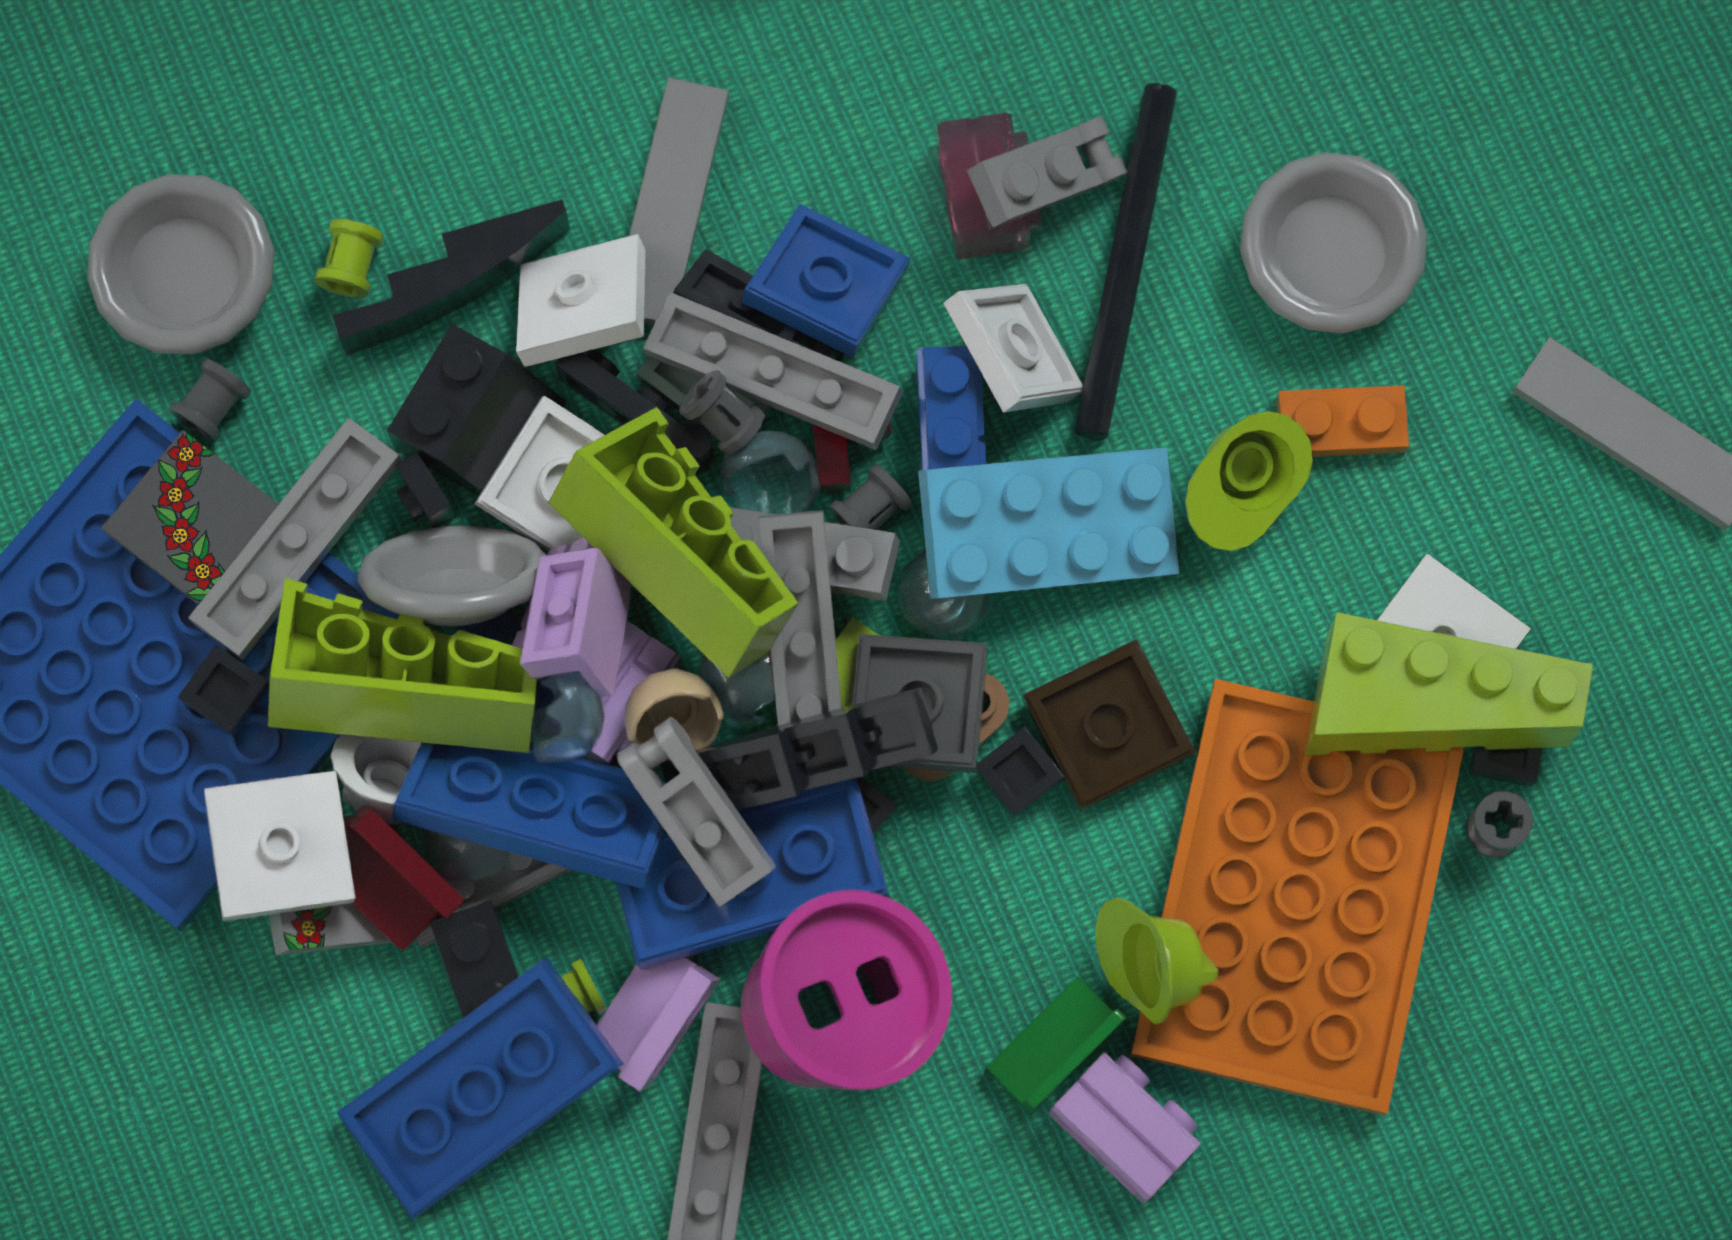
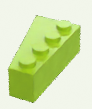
(675, 541)
(394, 677)
(1439, 691)

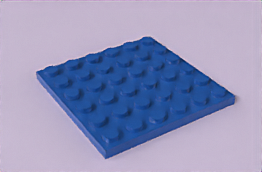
(95, 682)

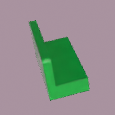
(1054, 1045)

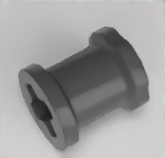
(210, 400)
(742, 420)
(872, 502)
(1514, 812)

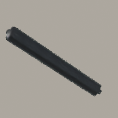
(1125, 262)

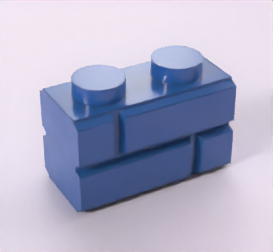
(949, 408)

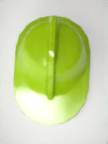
(1247, 479)
(1151, 958)

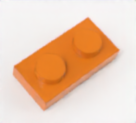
(1349, 419)

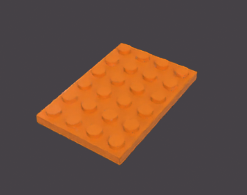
(1305, 898)

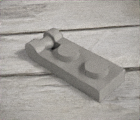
(1045, 172)
(696, 813)

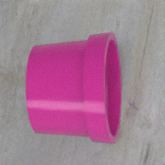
(869, 1042)

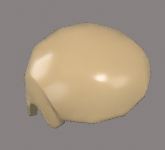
(678, 696)

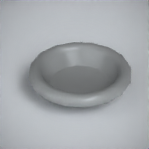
(1333, 243)
(180, 264)
(451, 573)

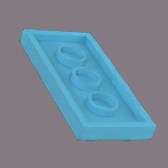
(1048, 522)

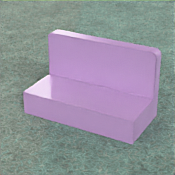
(577, 619)
(654, 1015)

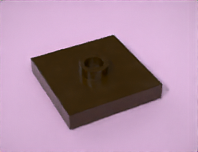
(1108, 725)

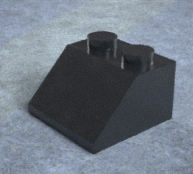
(467, 409)

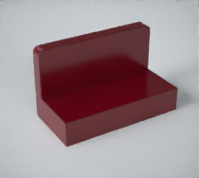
(393, 881)

